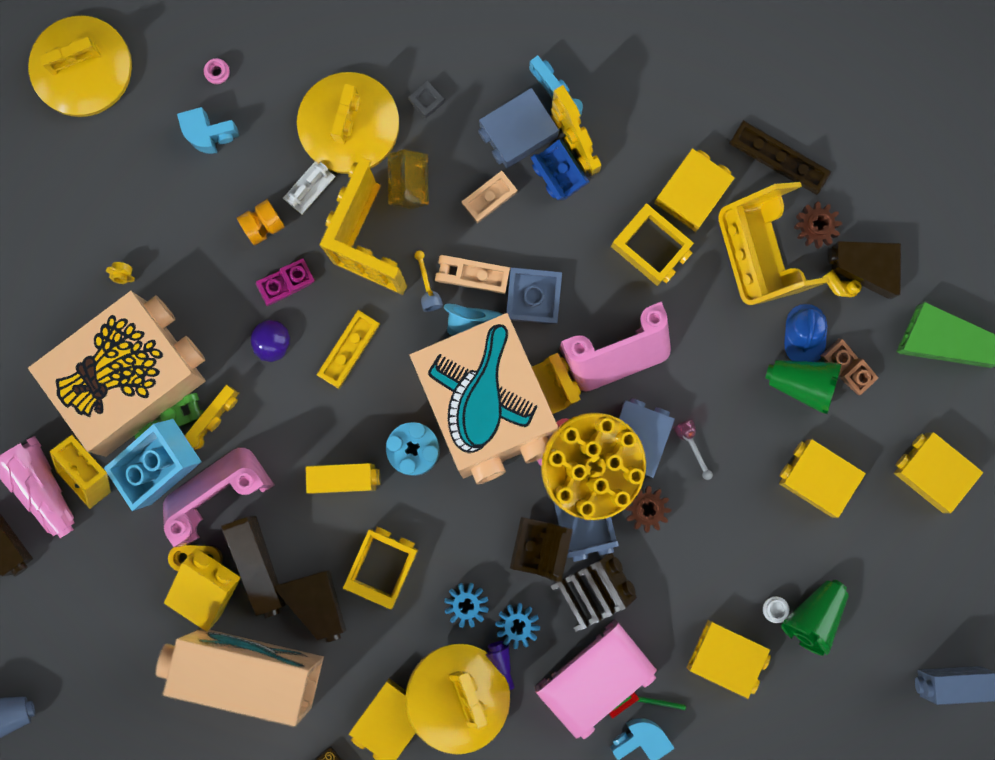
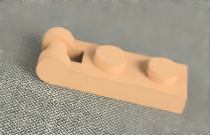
(473, 274)

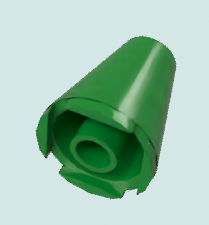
(805, 381)
(818, 617)

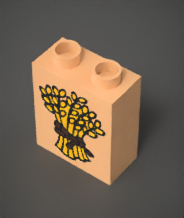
(119, 372)

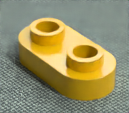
(174, 554)

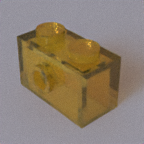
(412, 170)

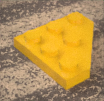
(566, 116)

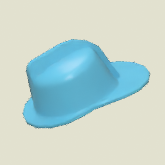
(464, 318)

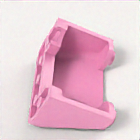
(600, 367)
(236, 469)
(596, 681)

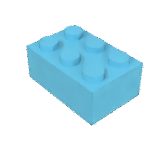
(152, 464)

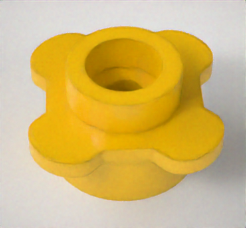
(120, 273)

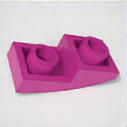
(285, 282)

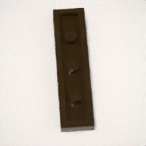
(780, 157)

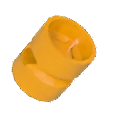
(260, 222)

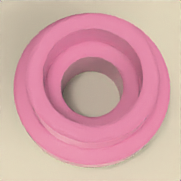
(213, 65)

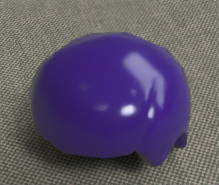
(270, 340)

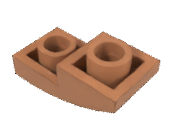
(853, 370)

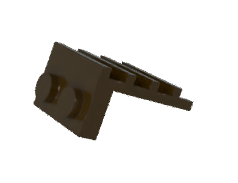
(541, 549)
(608, 584)

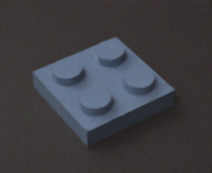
(534, 295)

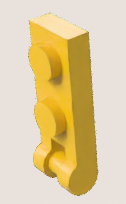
(211, 417)

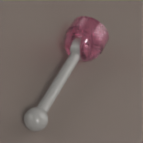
(687, 431)

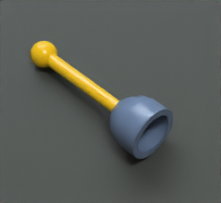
(430, 300)

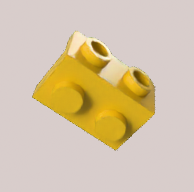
(556, 383)

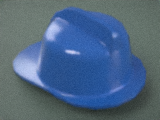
(805, 333)

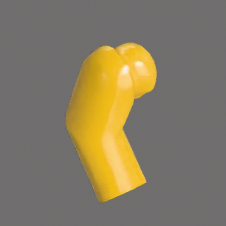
(842, 288)

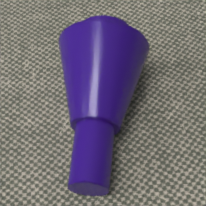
(500, 657)

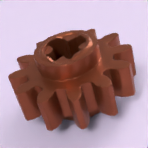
(823, 217)
(657, 507)

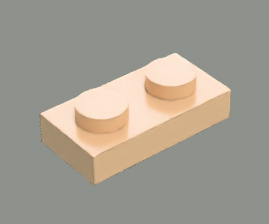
(489, 197)

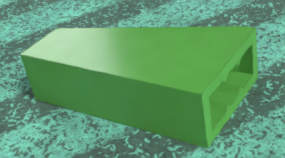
(947, 338)

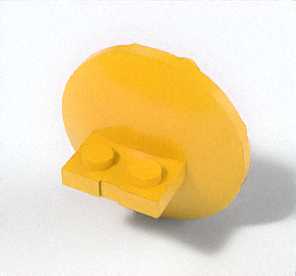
(80, 66)
(347, 119)
(593, 466)
(457, 699)

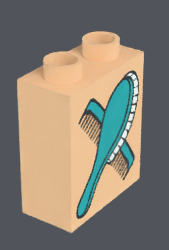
(485, 398)
(240, 675)

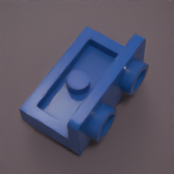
(559, 170)

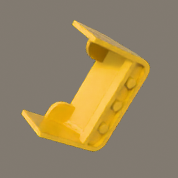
(755, 250)

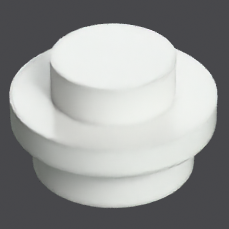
(776, 609)

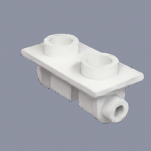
(309, 187)

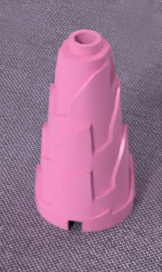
(30, 478)

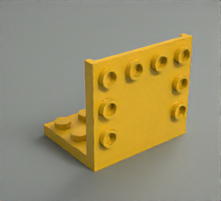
(346, 224)

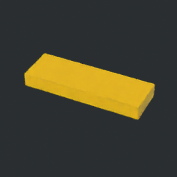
(348, 349)

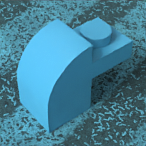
(201, 135)
(643, 734)

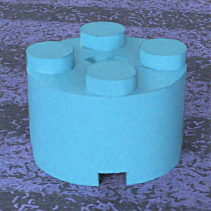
(398, 445)

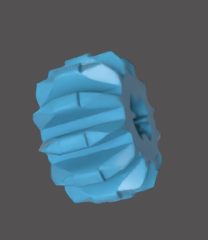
(472, 612)
(508, 623)

